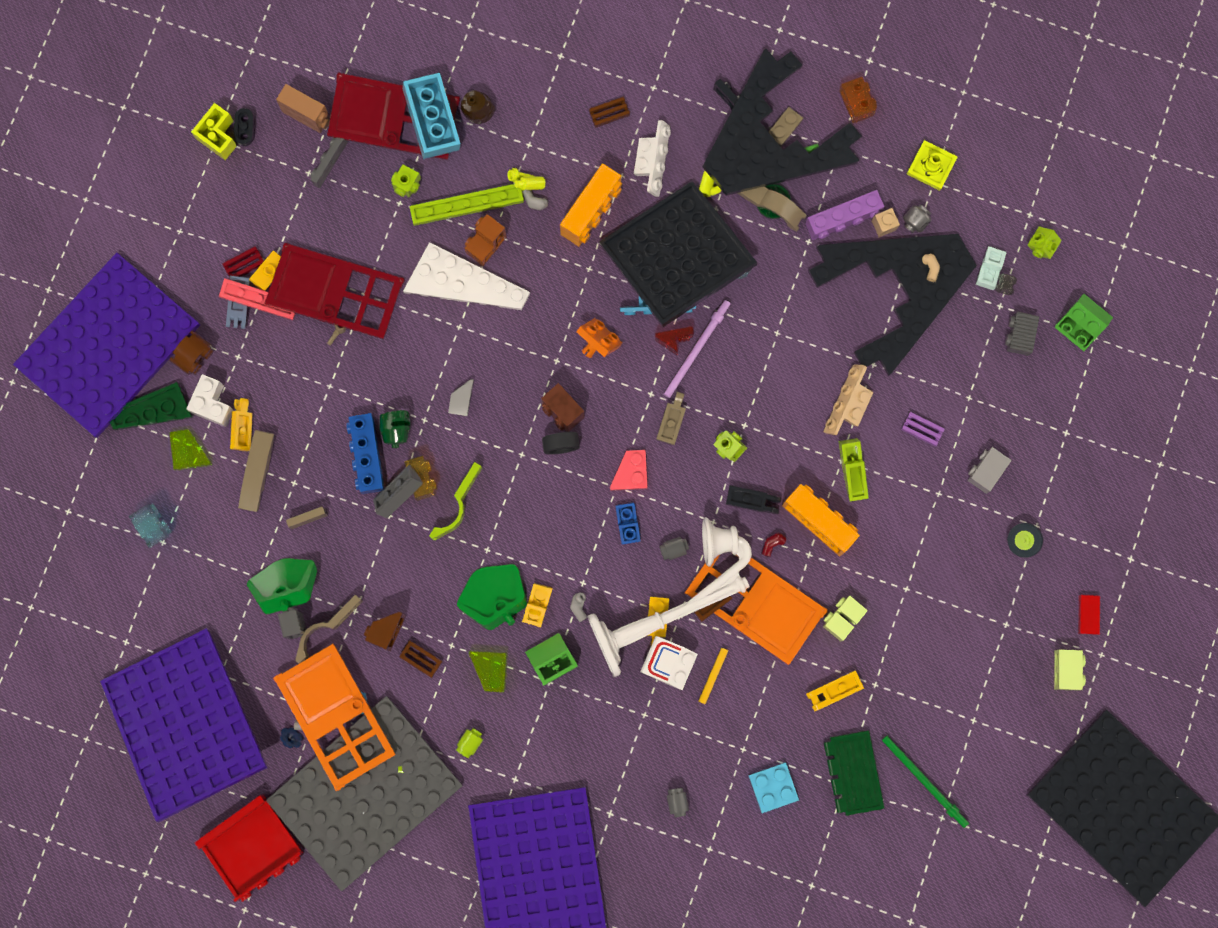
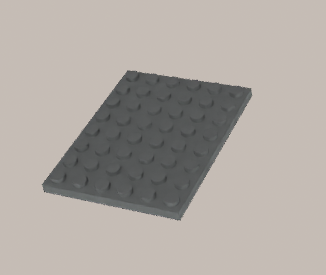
(373, 812)

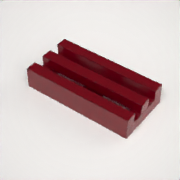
(227, 264)

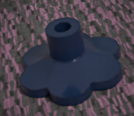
(291, 738)

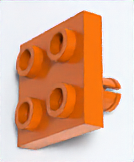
(598, 338)

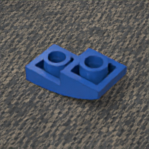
(627, 523)

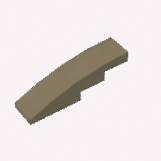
(256, 470)

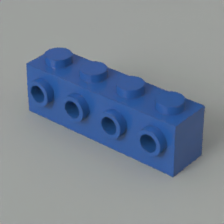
(366, 453)

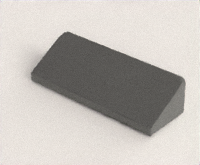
(397, 492)

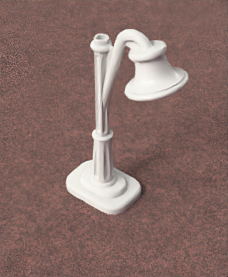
(715, 542)

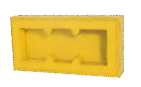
(264, 274)

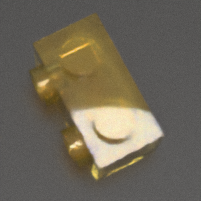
(422, 468)

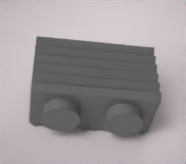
(1022, 333)
(292, 623)

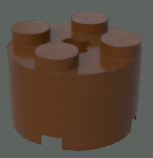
(191, 353)

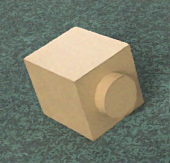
(885, 222)

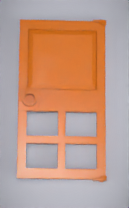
(771, 612)
(324, 699)

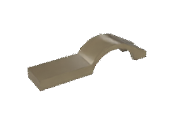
(777, 203)
(334, 623)

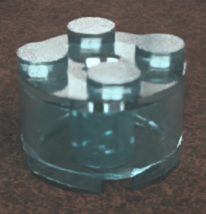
(149, 525)

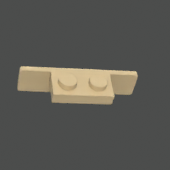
(851, 402)

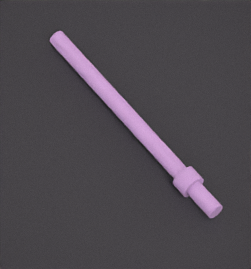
(717, 318)

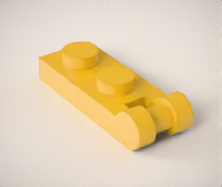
(835, 690)

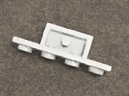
(651, 157)

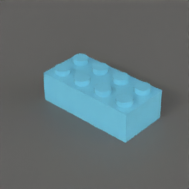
(431, 115)

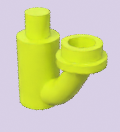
(526, 181)
(706, 186)

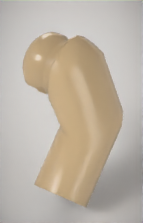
(933, 266)

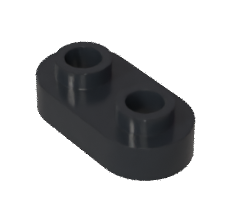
(244, 128)

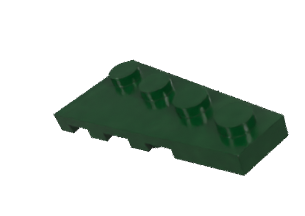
(154, 408)

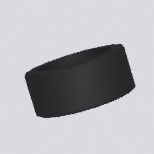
(560, 443)

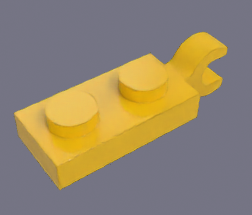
(241, 426)
(658, 605)

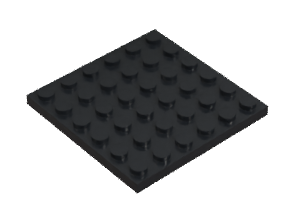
(677, 253)

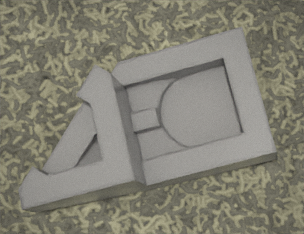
(461, 399)

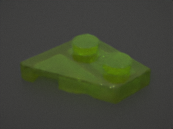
(186, 451)

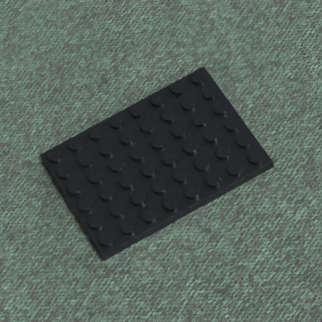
(1124, 808)

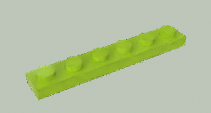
(466, 204)

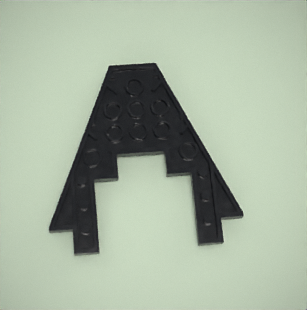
(750, 157)
(905, 260)

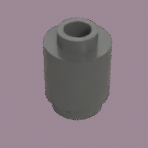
(674, 548)
(677, 802)

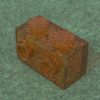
(858, 100)

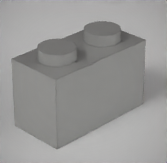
(988, 470)

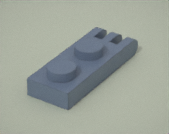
(235, 310)

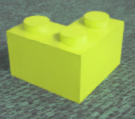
(211, 131)

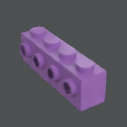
(844, 215)

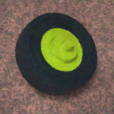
(1025, 540)

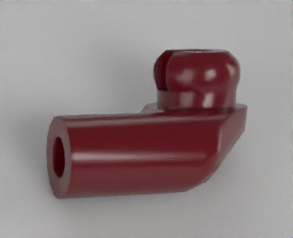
(772, 541)

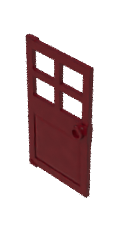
(373, 113)
(316, 286)

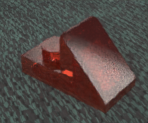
(669, 338)

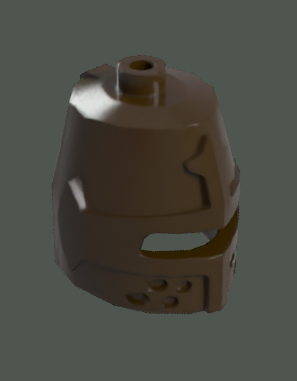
(477, 107)

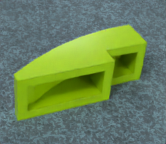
(853, 469)

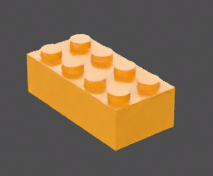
(590, 205)
(821, 520)

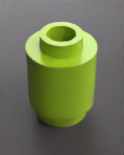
(469, 742)

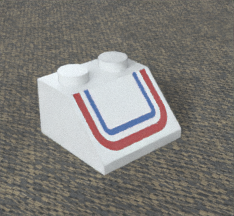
(669, 663)

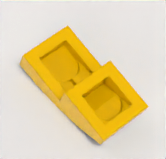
(537, 605)

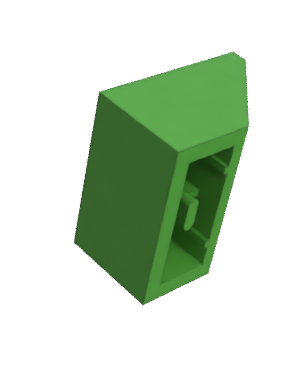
(1084, 322)
(551, 659)

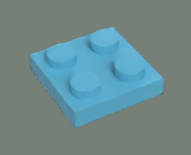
(773, 787)

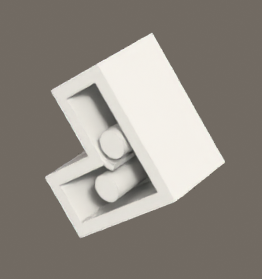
(205, 402)

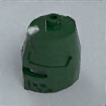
(395, 427)

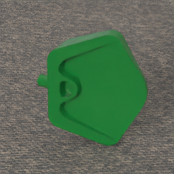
(283, 584)
(493, 596)

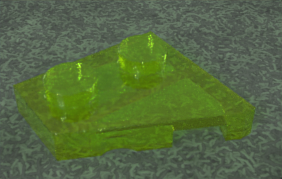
(490, 669)

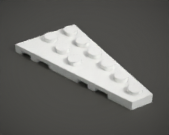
(456, 279)

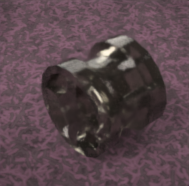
(1006, 284)

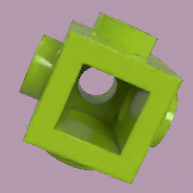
(405, 181)
(1044, 243)
(729, 445)

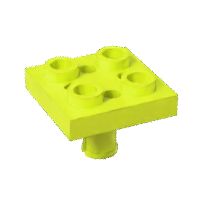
(935, 159)

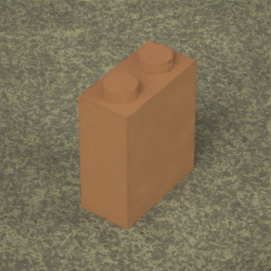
(303, 108)

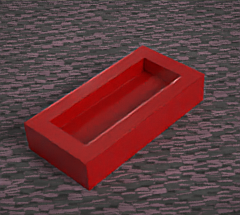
(1089, 615)

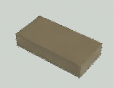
(307, 517)

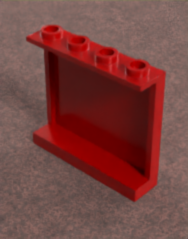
(250, 848)

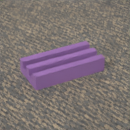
(920, 436)

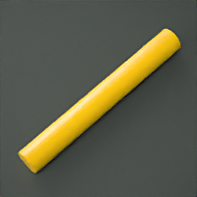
(713, 676)

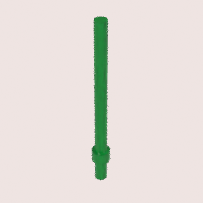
(951, 810)

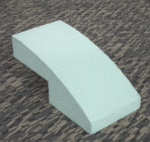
(990, 268)

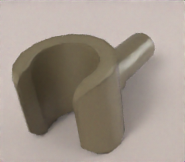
(337, 331)

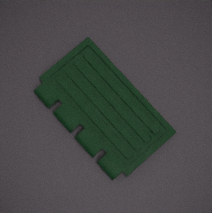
(856, 773)

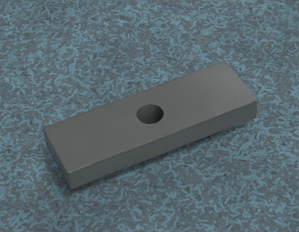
(328, 161)

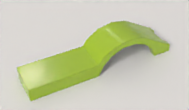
(459, 495)

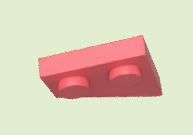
(631, 472)

